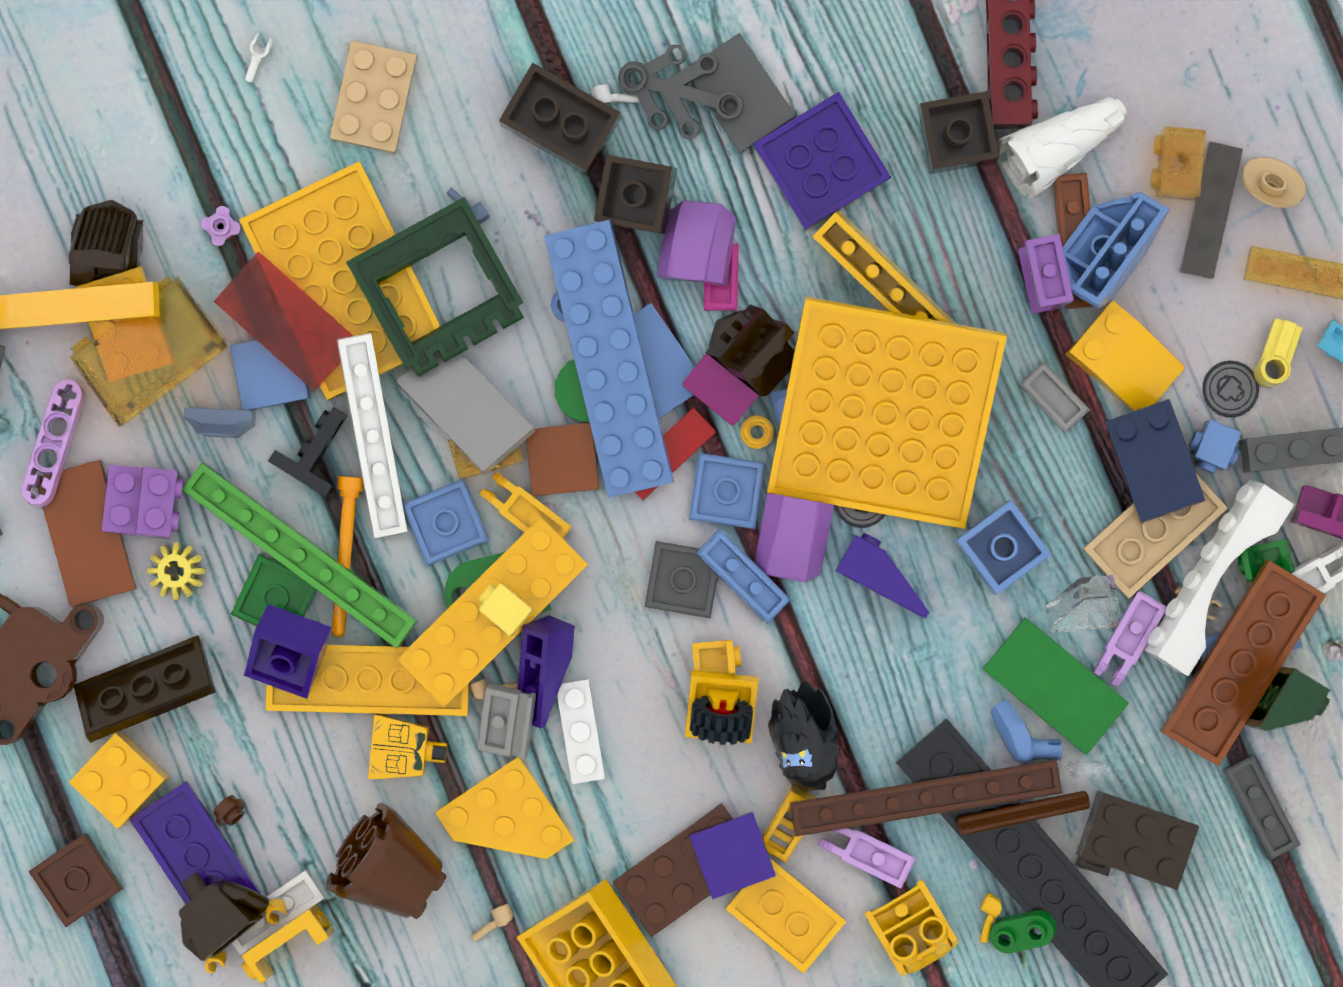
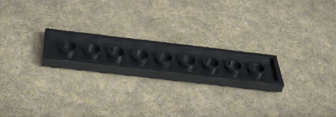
(1040, 875)

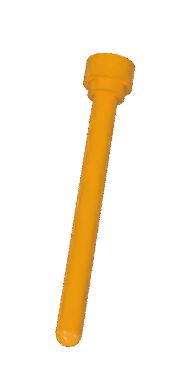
(349, 490)

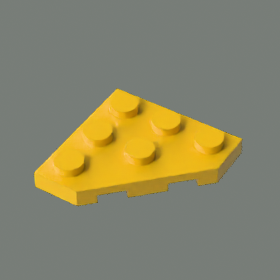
(507, 815)

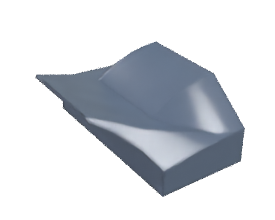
(220, 422)

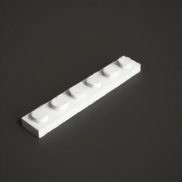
(372, 435)

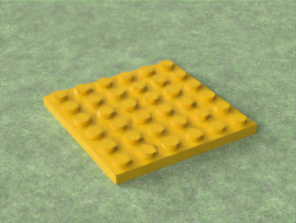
(886, 412)

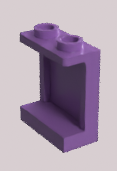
(1045, 274)

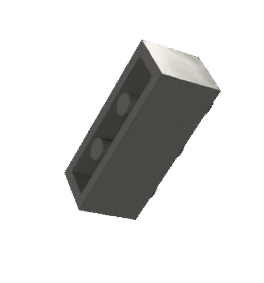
(1292, 450)

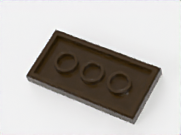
(144, 688)

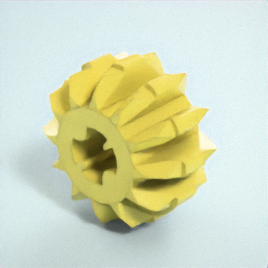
(170, 580)

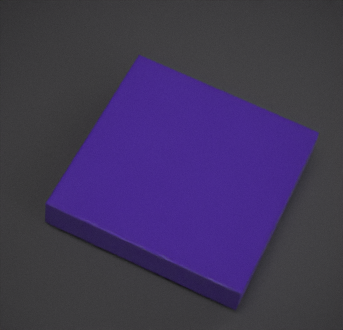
(732, 855)

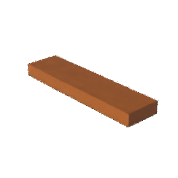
(1071, 207)

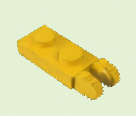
(523, 508)

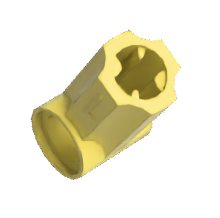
(1279, 351)

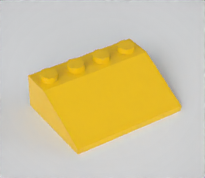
(593, 945)

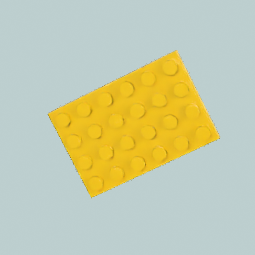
(311, 241)

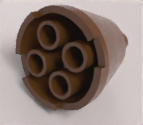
(386, 866)

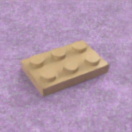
(373, 97)

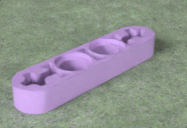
(58, 444)

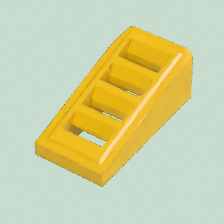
(782, 853)

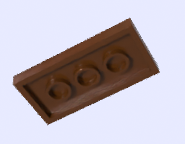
(669, 878)

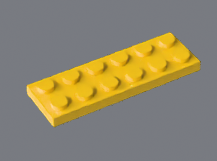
(467, 640)
(365, 682)

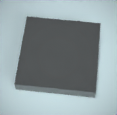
(680, 581)

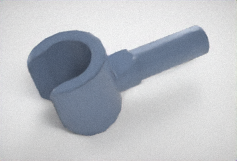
(478, 209)

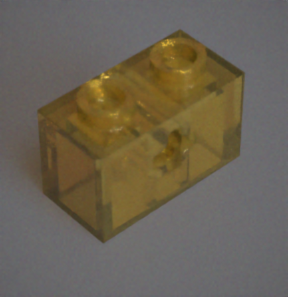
(1189, 147)

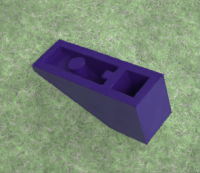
(876, 571)
(544, 662)

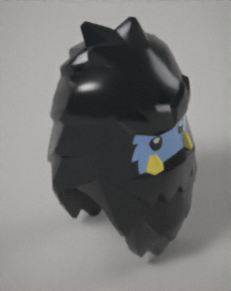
(805, 737)

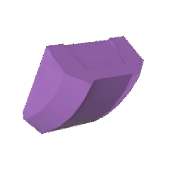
(697, 243)
(793, 537)

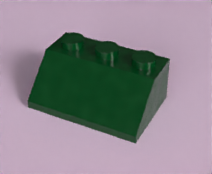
(1289, 701)

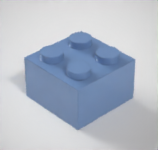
(1002, 547)

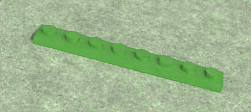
(300, 555)

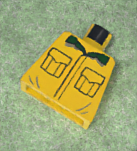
(401, 748)

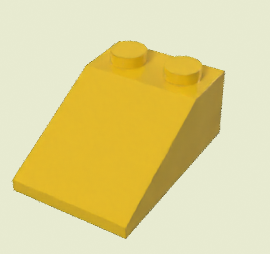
(1125, 358)

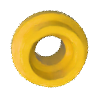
(765, 424)

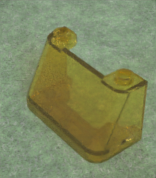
(150, 355)

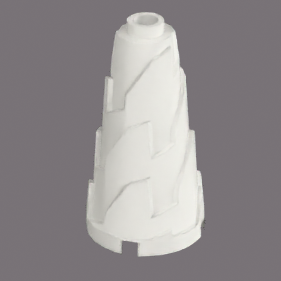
(1054, 146)

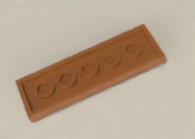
(1242, 662)

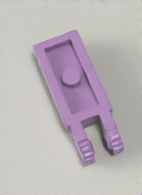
(1131, 635)
(872, 856)

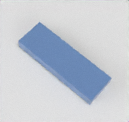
(742, 576)

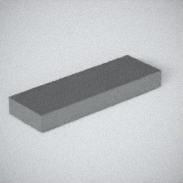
(1261, 807)

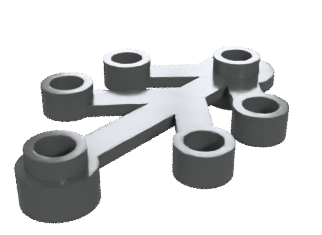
(675, 90)

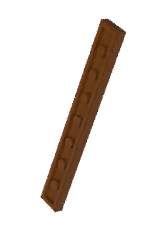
(925, 797)

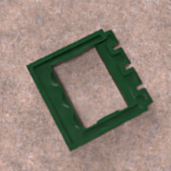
(416, 244)

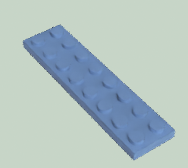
(609, 358)

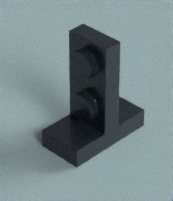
(312, 452)

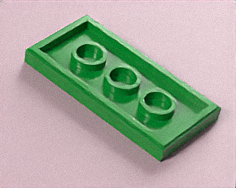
(1055, 686)

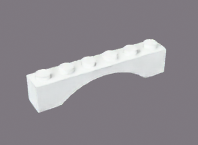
(1181, 634)

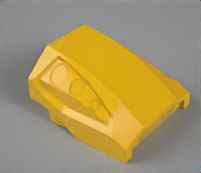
(912, 930)

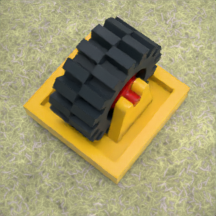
(721, 707)

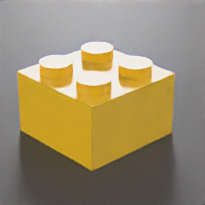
(119, 779)

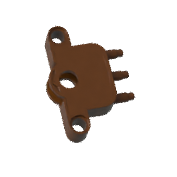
(25, 643)

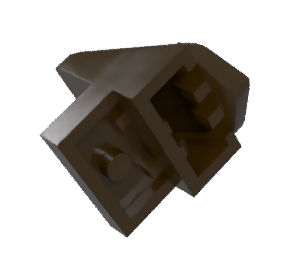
(104, 242)
(753, 348)

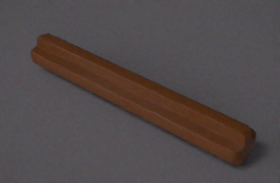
(1023, 812)

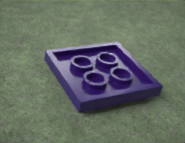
(821, 161)

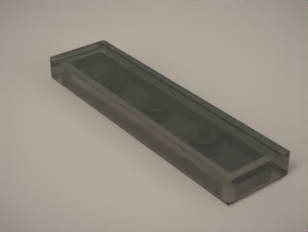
(1211, 210)

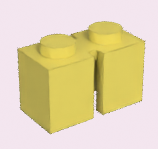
(504, 608)

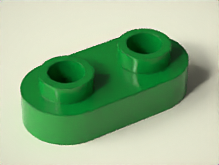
(1020, 931)

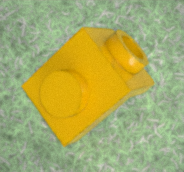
(716, 656)

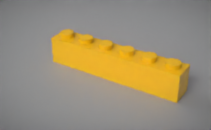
(876, 270)

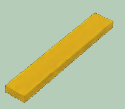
(79, 305)

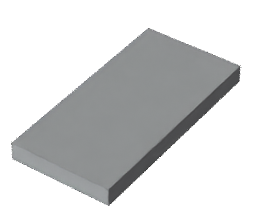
(468, 410)

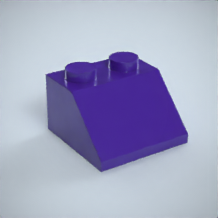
(287, 651)

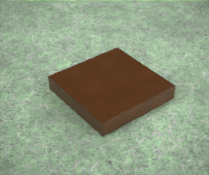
(76, 880)

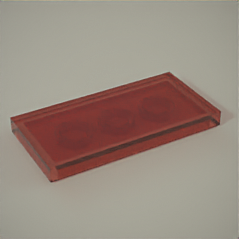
(284, 320)

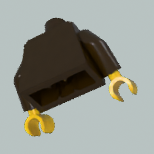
(220, 916)

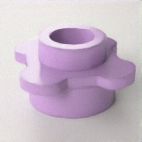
(220, 235)

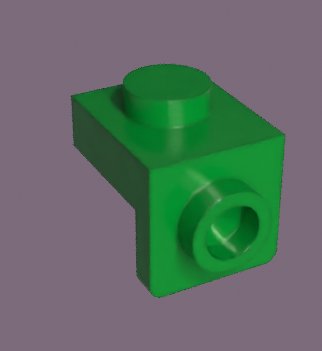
(1254, 557)

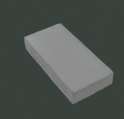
(1054, 397)

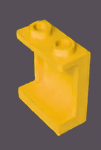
(312, 920)

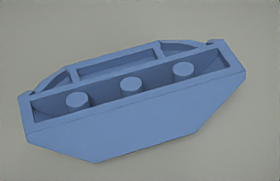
(1111, 245)

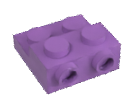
(141, 501)

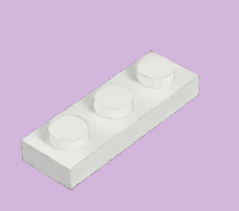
(580, 732)
(298, 896)

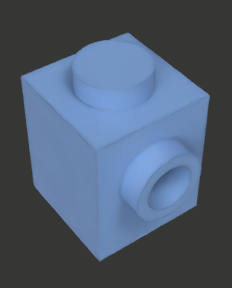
(1215, 446)

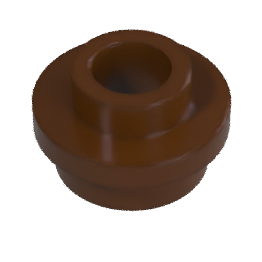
(229, 811)

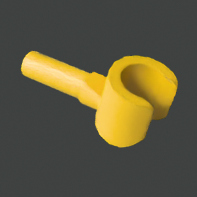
(993, 907)

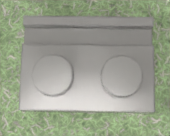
(506, 721)

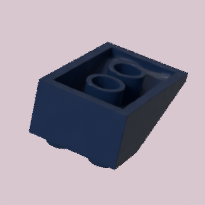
(1155, 461)

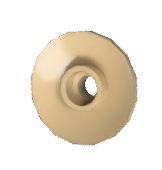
(1273, 182)

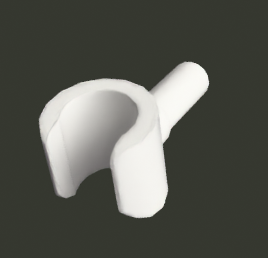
(257, 54)
(603, 93)

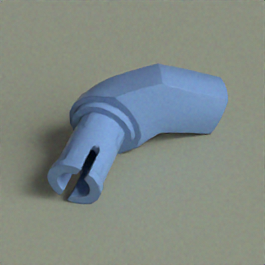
(1017, 739)

